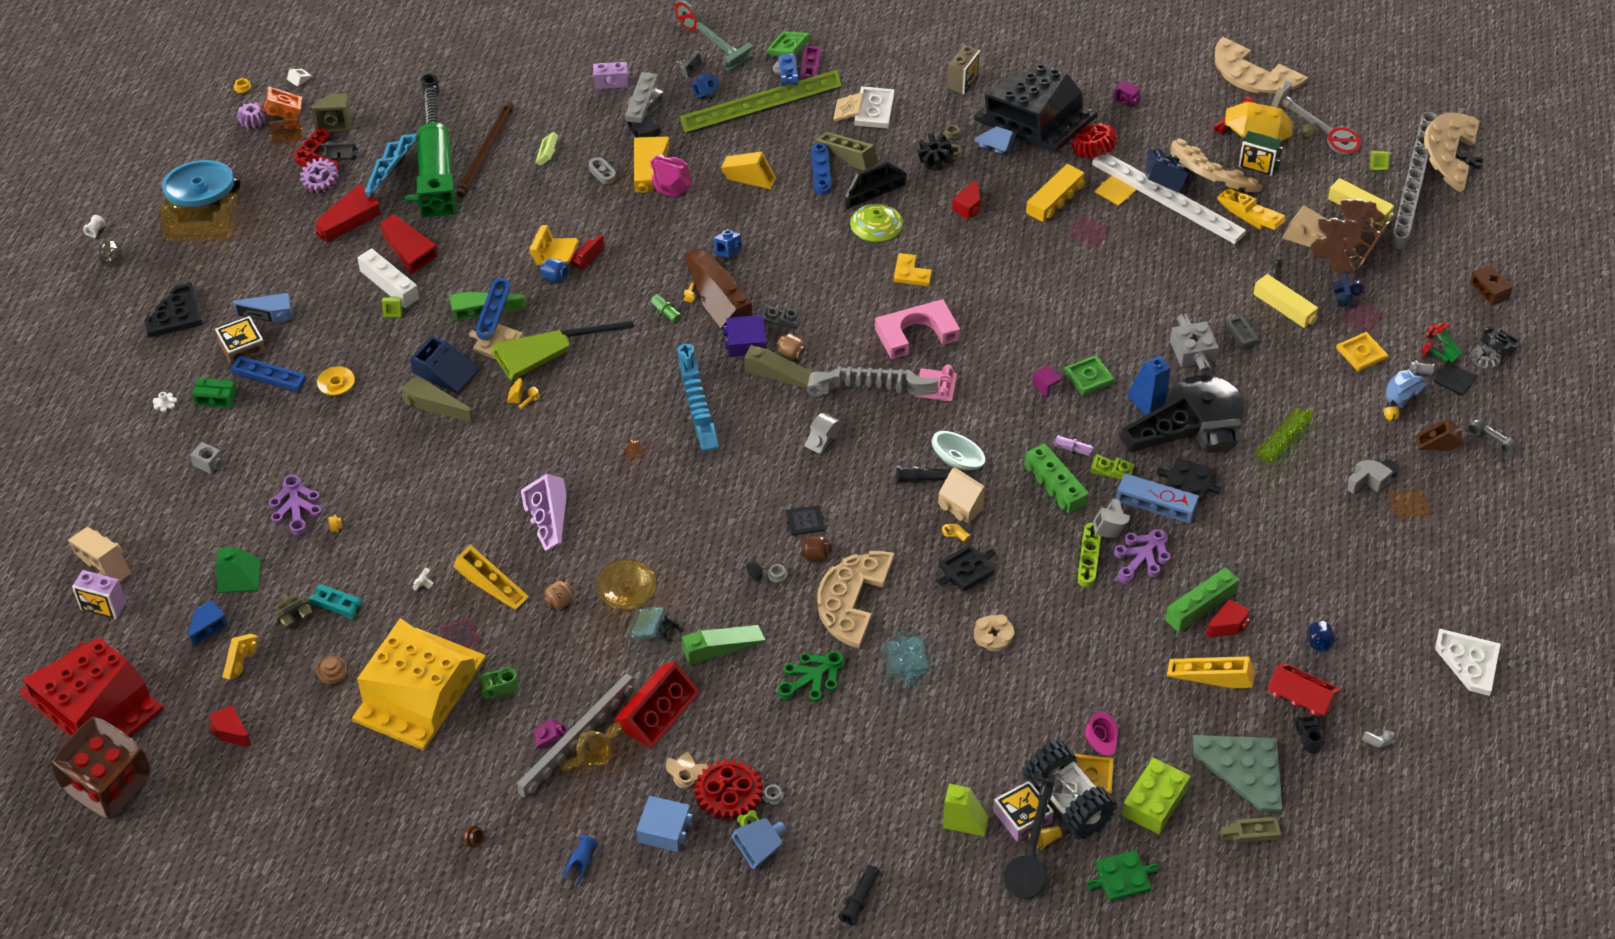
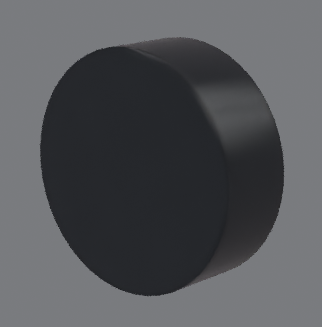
(1392, 465)
(754, 570)

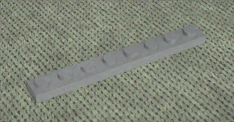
(558, 753)

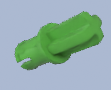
(666, 308)

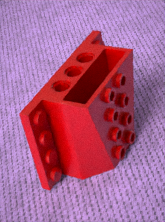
(90, 684)

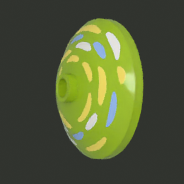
(876, 222)

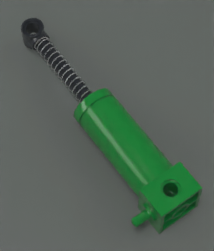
(435, 178)

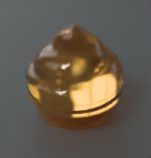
(634, 449)

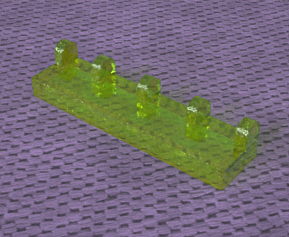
(1284, 434)

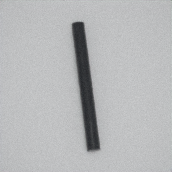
(597, 328)

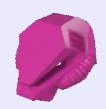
(670, 175)

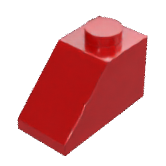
(967, 201)
(1229, 620)
(228, 727)

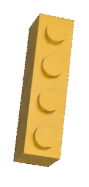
(1055, 193)

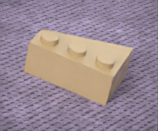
(1304, 227)
(101, 553)

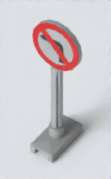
(1339, 139)

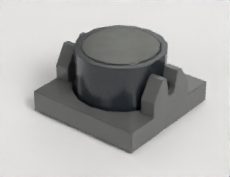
(1219, 435)

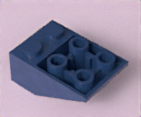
(1165, 170)
(443, 365)

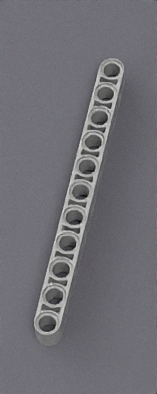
(1412, 186)

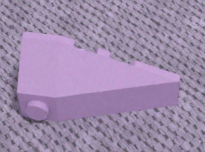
(547, 504)

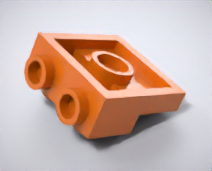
(282, 104)

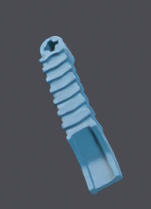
(701, 418)

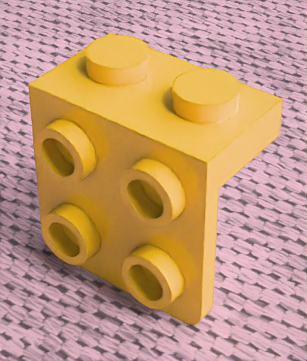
(547, 247)

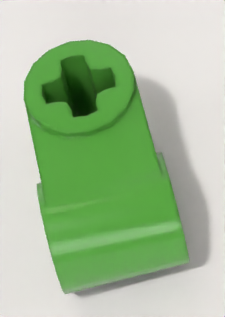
(499, 683)

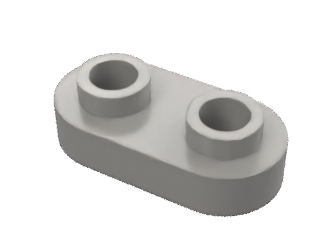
(604, 173)

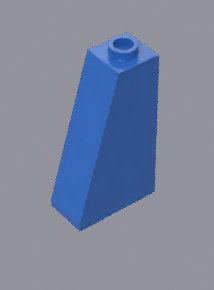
(1151, 385)

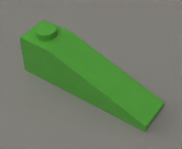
(470, 304)
(717, 642)

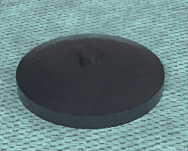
(1211, 396)

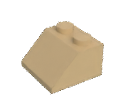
(961, 496)

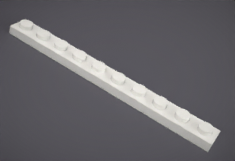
(1170, 198)

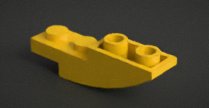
(1248, 210)

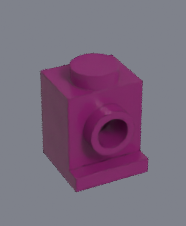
(1127, 93)

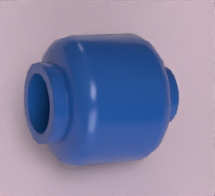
(554, 270)

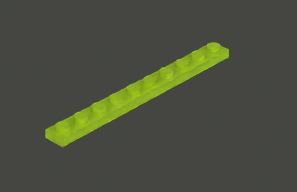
(760, 101)

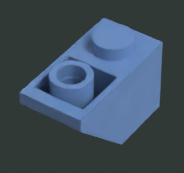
(997, 138)

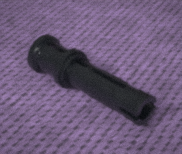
(914, 474)
(855, 902)

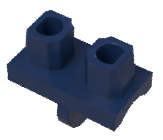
(1345, 291)

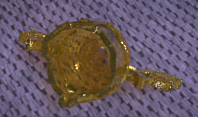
(598, 753)

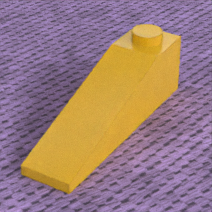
(488, 577)
(1219, 671)

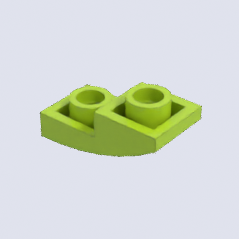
(1110, 468)

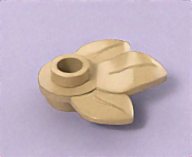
(684, 768)

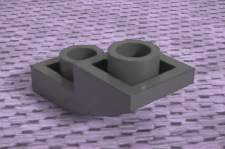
(786, 318)

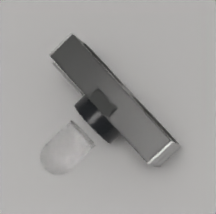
(690, 65)

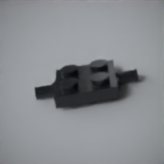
(1190, 478)
(966, 567)

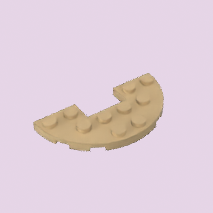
(1247, 76)
(1442, 142)
(1197, 162)
(840, 592)

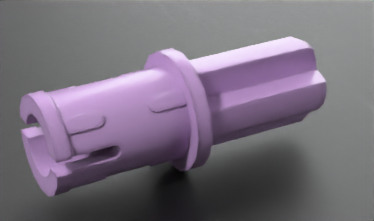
(1073, 445)

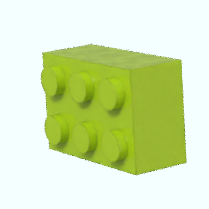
(1155, 795)

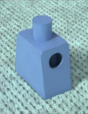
(758, 840)

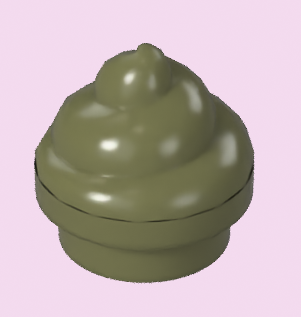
(1309, 130)

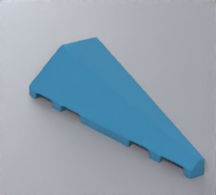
(392, 156)

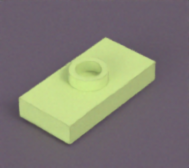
(546, 149)

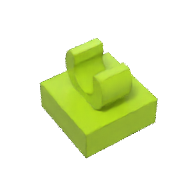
(1379, 160)
(392, 307)

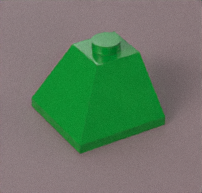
(237, 571)

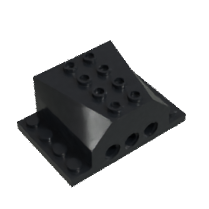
(1038, 106)

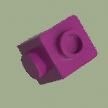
(548, 733)

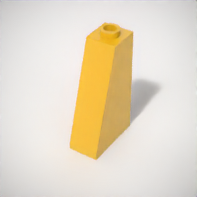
(644, 151)

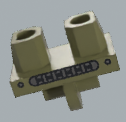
(289, 607)

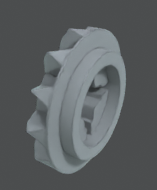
(1483, 361)

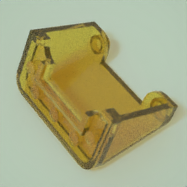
(198, 223)

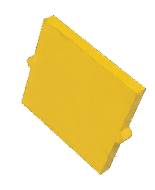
(1115, 190)

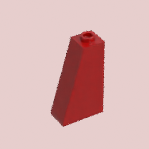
(347, 214)
(408, 244)

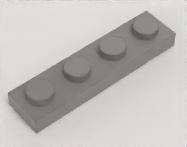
(641, 97)

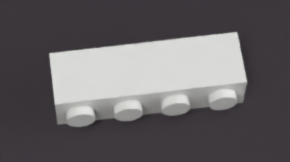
(388, 277)

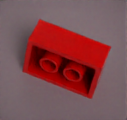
(1303, 689)

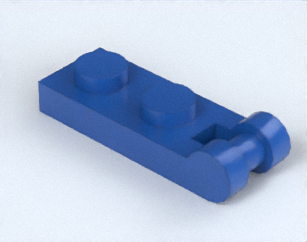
(788, 69)

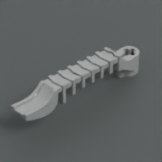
(822, 382)

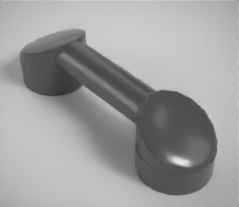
(1507, 443)

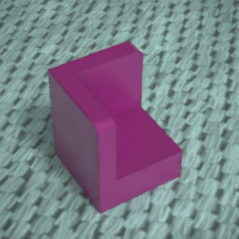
(1044, 379)

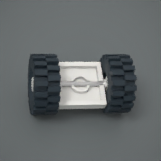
(1080, 803)

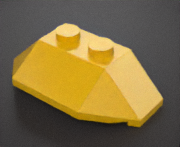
(1259, 119)

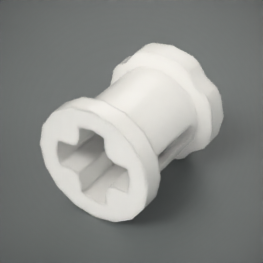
(94, 226)

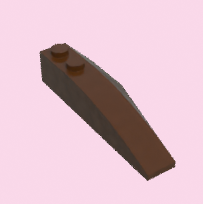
(717, 289)

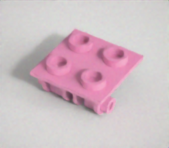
(946, 382)

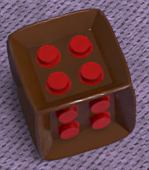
(101, 767)

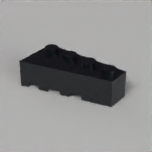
(1165, 424)

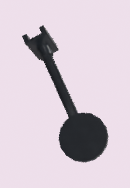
(1025, 874)

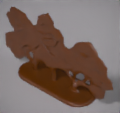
(1346, 235)

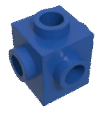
(705, 85)
(727, 244)

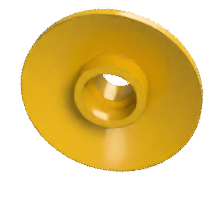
(335, 381)

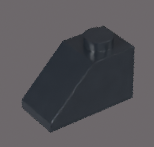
(647, 128)

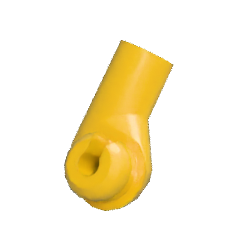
(955, 530)

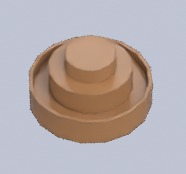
(331, 670)

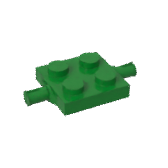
(1122, 875)

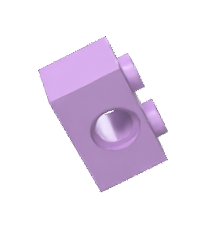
(610, 75)

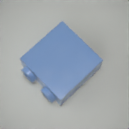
(664, 823)

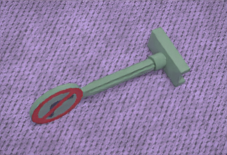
(688, 18)

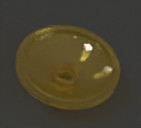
(626, 576)

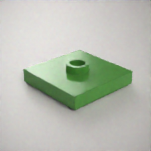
(788, 43)
(1089, 375)

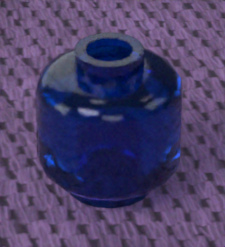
(1320, 636)

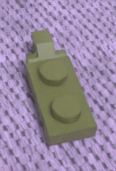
(1252, 830)

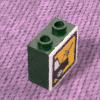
(1260, 153)

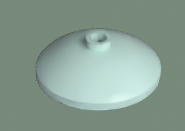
(957, 451)

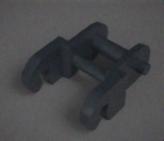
(674, 623)

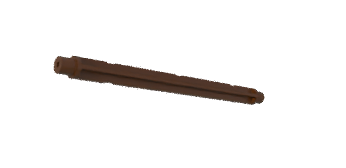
(484, 149)

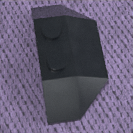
(874, 183)

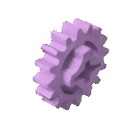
(319, 175)

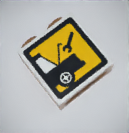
(240, 339)

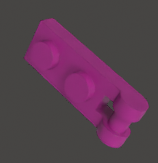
(810, 62)

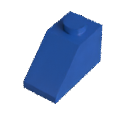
(205, 622)

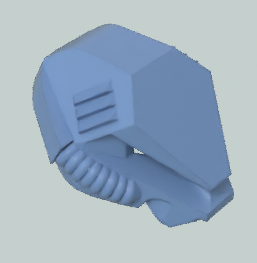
(1403, 387)

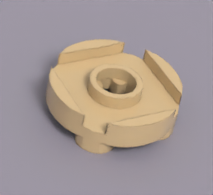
(993, 622)

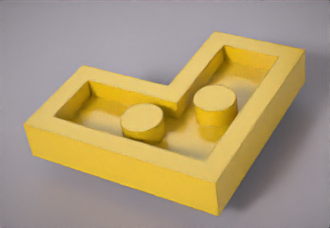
(908, 274)
(239, 649)

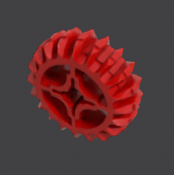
(1094, 141)

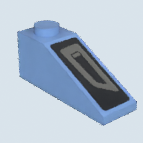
(268, 308)

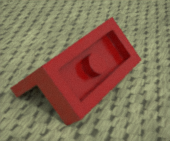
(588, 252)

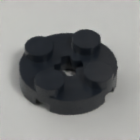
(1501, 340)

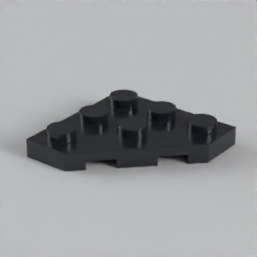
(175, 312)

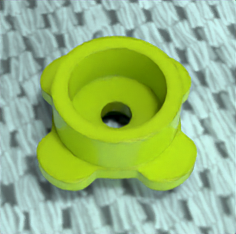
(751, 816)

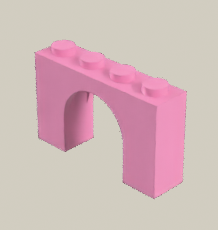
(932, 314)

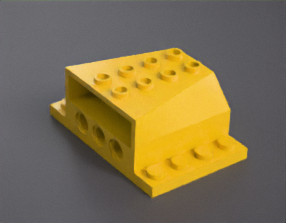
(414, 684)

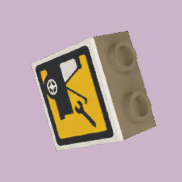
(963, 69)

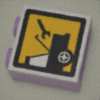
(99, 594)
(1018, 810)

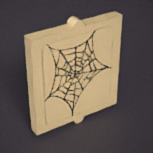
(848, 107)

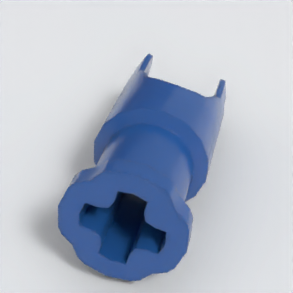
(581, 856)

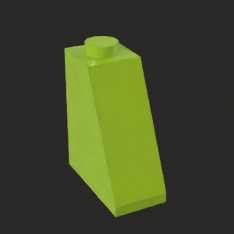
(964, 811)

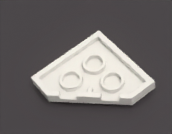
(1470, 659)

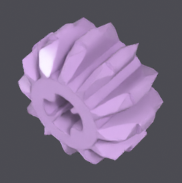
(252, 115)

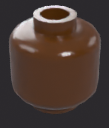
(816, 549)

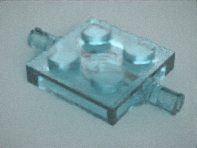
(905, 657)

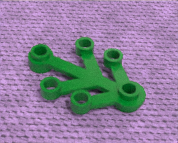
(812, 674)

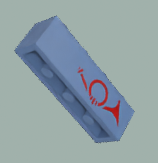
(1157, 498)

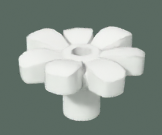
(164, 401)
(422, 580)

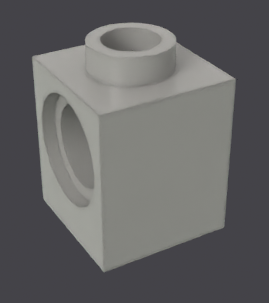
(206, 458)

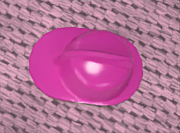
(1102, 733)

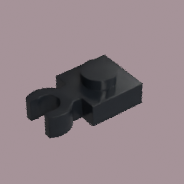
(1468, 159)

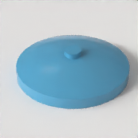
(198, 183)

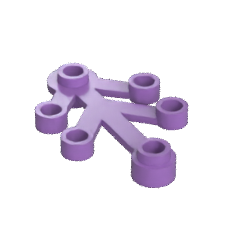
(295, 503)
(1143, 553)

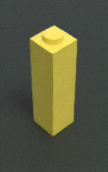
(1343, 190)
(1286, 301)

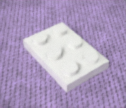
(875, 107)

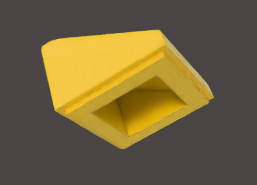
(515, 392)

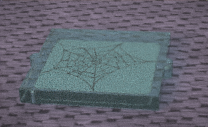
(645, 623)

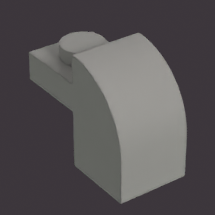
(822, 430)
(1369, 473)
(1110, 521)

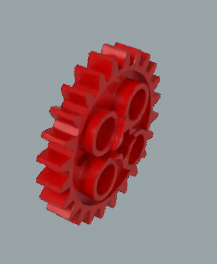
(728, 789)

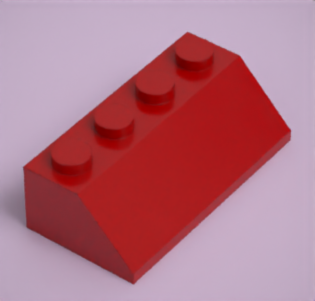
(657, 704)

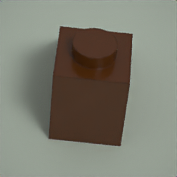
(1440, 437)

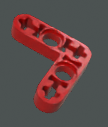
(311, 154)

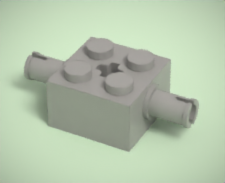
(1194, 344)

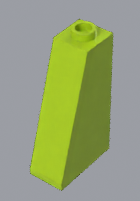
(530, 352)

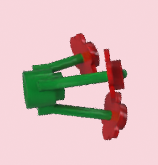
(1451, 351)

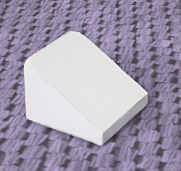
(298, 76)

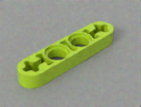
(1091, 555)

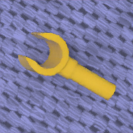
(689, 295)
(533, 396)

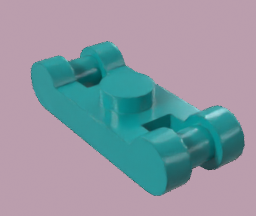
(335, 601)

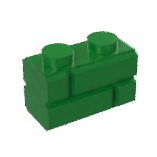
(214, 392)

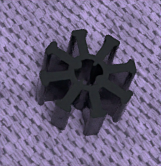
(935, 151)

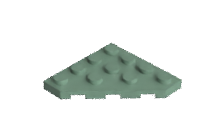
(1246, 765)

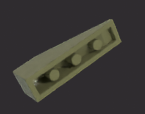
(854, 152)
(773, 366)
(430, 398)

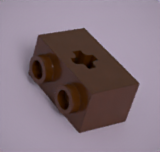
(1491, 284)

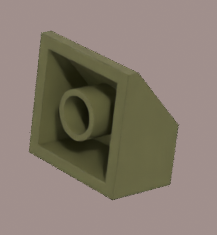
(332, 113)

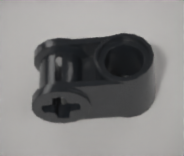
(1310, 733)

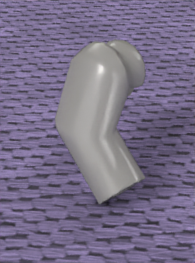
(1379, 741)

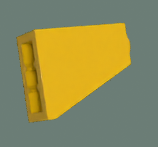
(749, 169)

